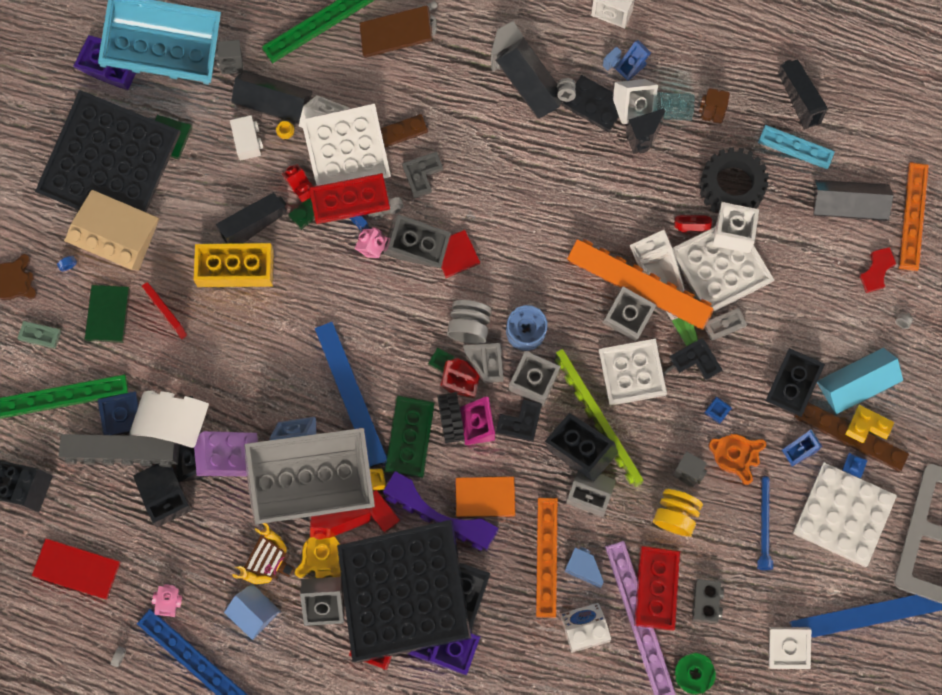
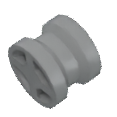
(566, 89)

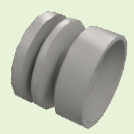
(469, 322)

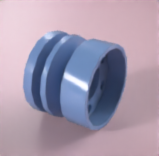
(525, 317)

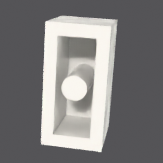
(245, 137)

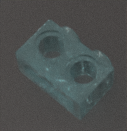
(676, 105)

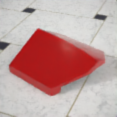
(460, 378)

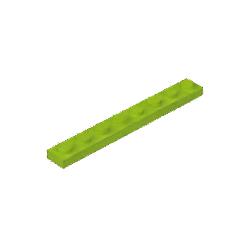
(593, 411)

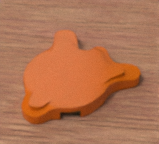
(737, 454)

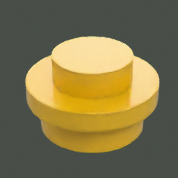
(285, 130)

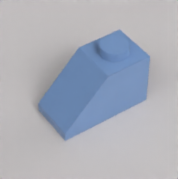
(583, 566)

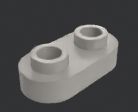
(395, 207)

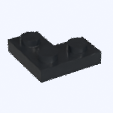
(699, 355)
(522, 427)

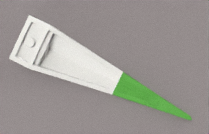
(658, 257)

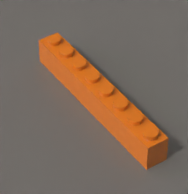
(647, 286)

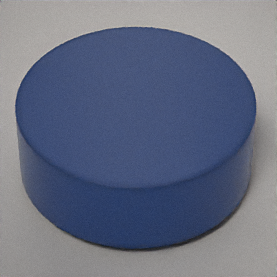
(67, 263)

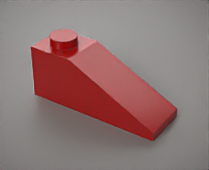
(336, 523)

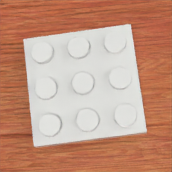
(632, 372)

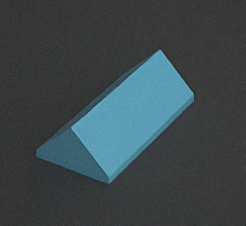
(861, 380)

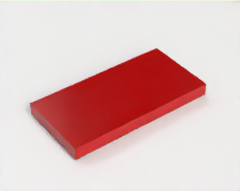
(349, 198)
(76, 569)
(657, 588)

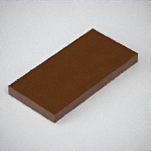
(396, 31)

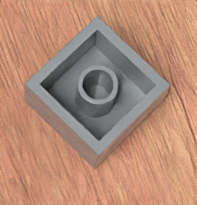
(629, 313)
(534, 378)

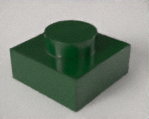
(439, 359)

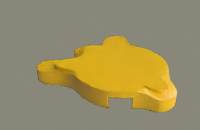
(320, 557)

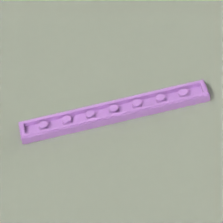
(645, 637)

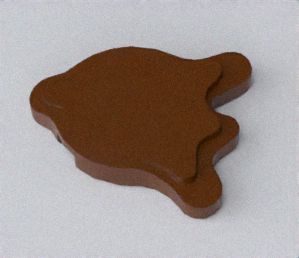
(15, 281)

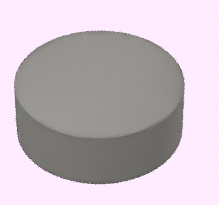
(118, 657)

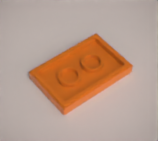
(485, 497)

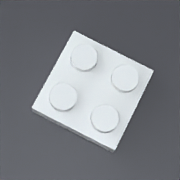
(789, 647)

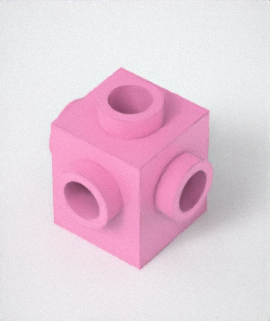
(371, 242)
(162, 605)

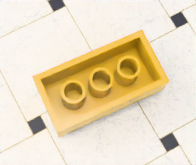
(233, 265)

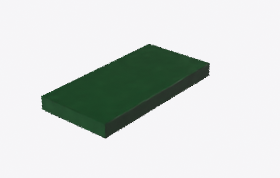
(409, 436)

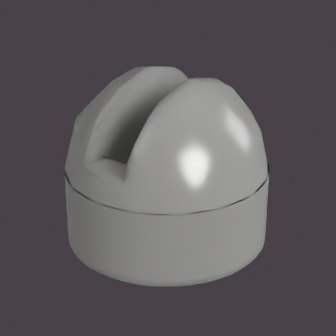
(904, 320)

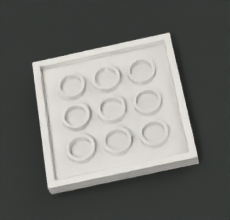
(346, 145)
(720, 272)
(844, 514)

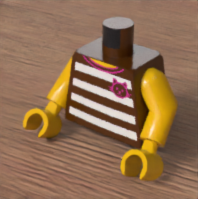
(266, 559)

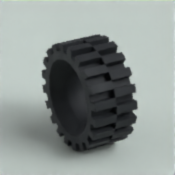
(715, 195)

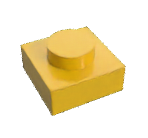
(377, 479)

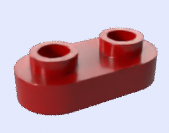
(693, 223)

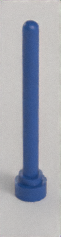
(765, 561)

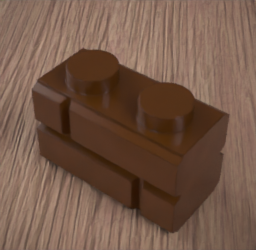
(714, 105)

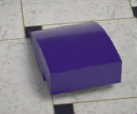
(88, 63)
(452, 656)

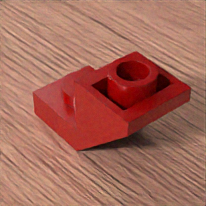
(298, 182)

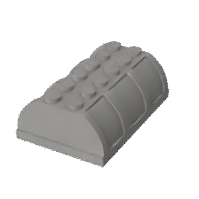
(308, 475)

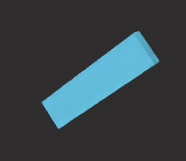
(796, 147)

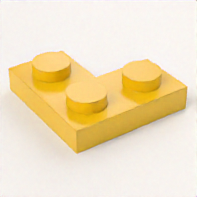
(865, 421)

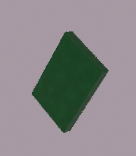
(107, 313)

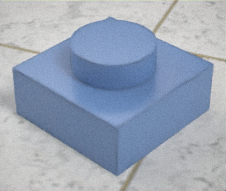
(612, 59)

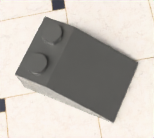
(416, 242)

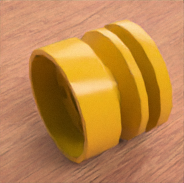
(679, 509)

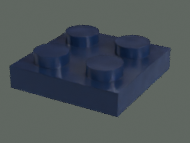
(118, 413)

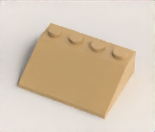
(112, 230)

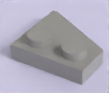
(486, 361)

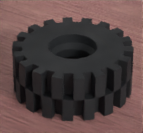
(451, 417)

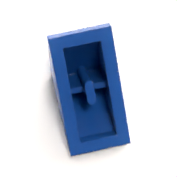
(802, 448)

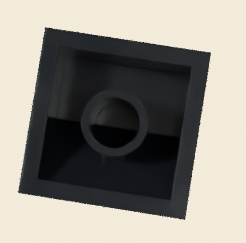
(643, 130)

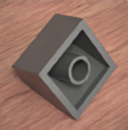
(322, 601)

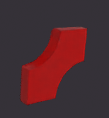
(880, 262)

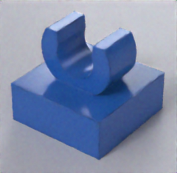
(854, 465)

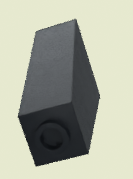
(802, 93)
(252, 219)

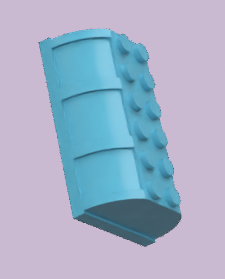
(160, 39)

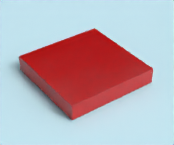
(459, 255)

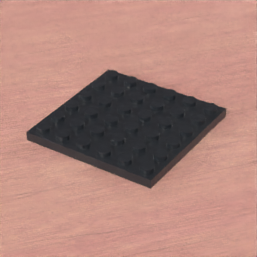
(108, 153)
(403, 592)

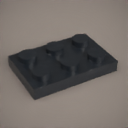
(593, 104)

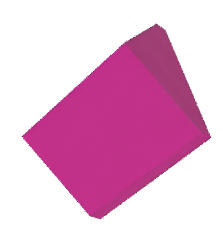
(477, 422)

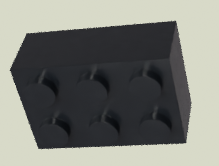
(581, 447)

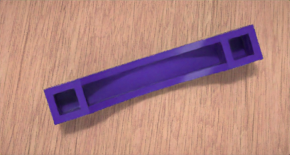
(476, 531)

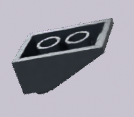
(795, 382)
(474, 587)

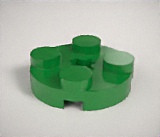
(684, 678)

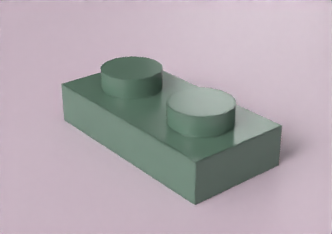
(39, 335)

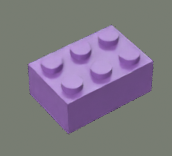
(222, 453)

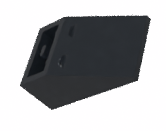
(23, 486)
(162, 494)

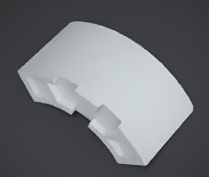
(169, 418)

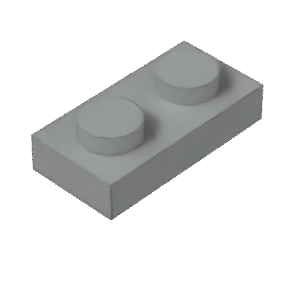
(725, 324)

